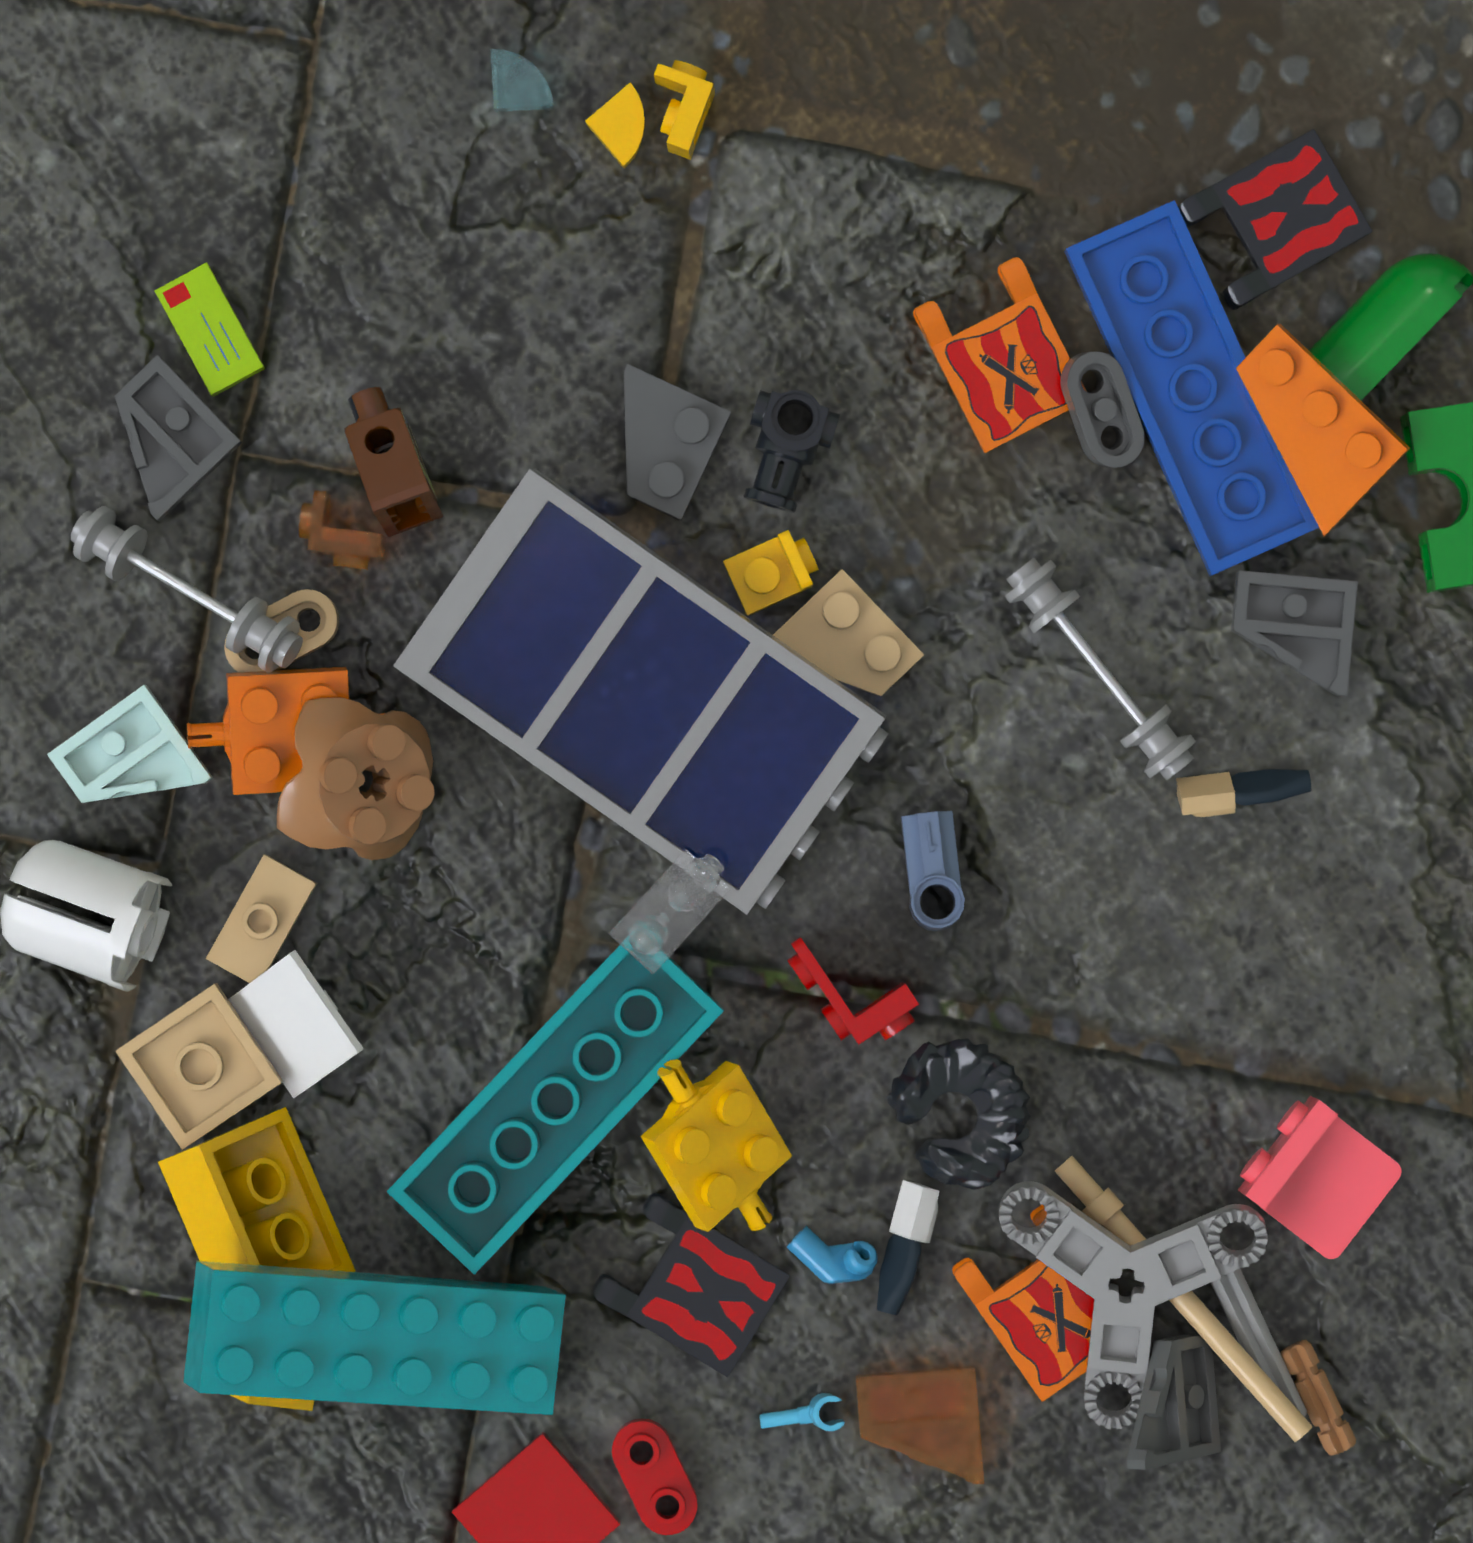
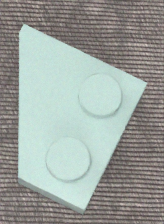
(128, 753)

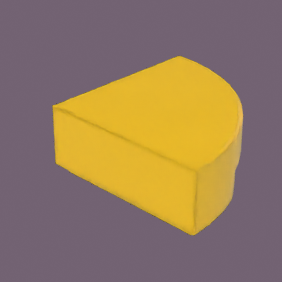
(620, 124)

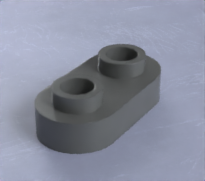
(1103, 407)

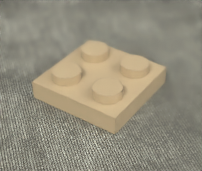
(199, 1066)

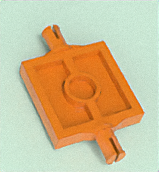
(262, 724)

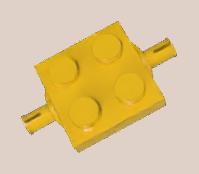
(716, 1145)

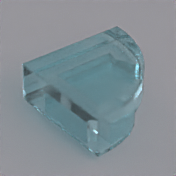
(518, 83)

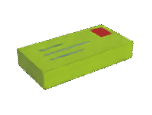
(209, 329)

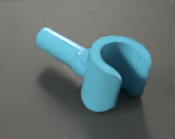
(803, 1415)

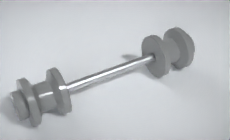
(122, 550)
(1153, 735)

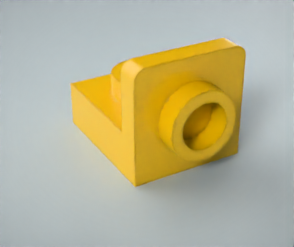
(686, 117)
(771, 572)

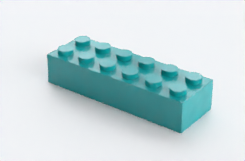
(553, 1104)
(373, 1338)

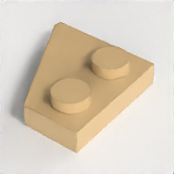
(850, 637)

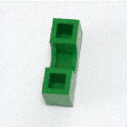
(1443, 445)

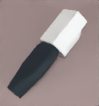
(911, 1225)

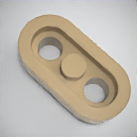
(293, 606)

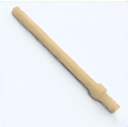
(1105, 1209)

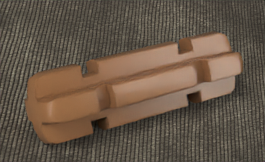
(1318, 1397)

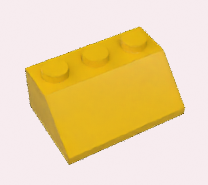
(255, 1199)

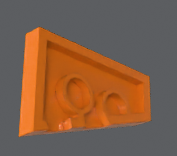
(1319, 426)

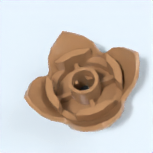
(324, 800)

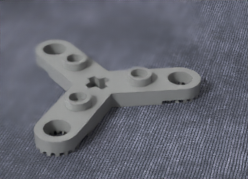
(1165, 1263)

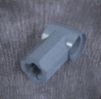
(931, 863)

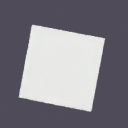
(295, 1024)

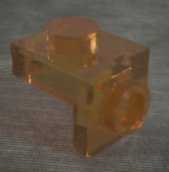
(350, 547)

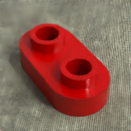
(655, 1477)

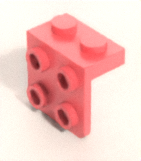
(1319, 1177)

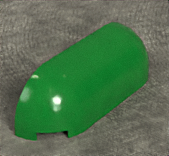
(1391, 319)

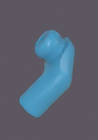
(836, 1262)

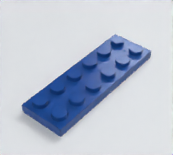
(1184, 381)

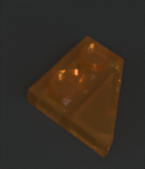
(925, 1416)

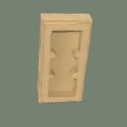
(261, 919)

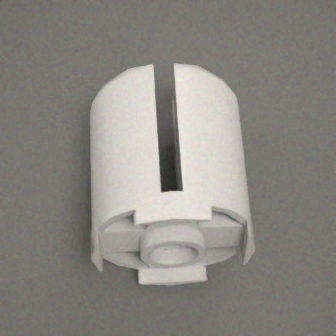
(96, 885)

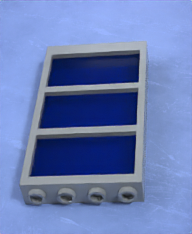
(642, 690)

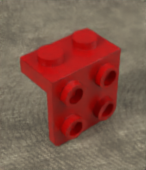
(885, 1015)

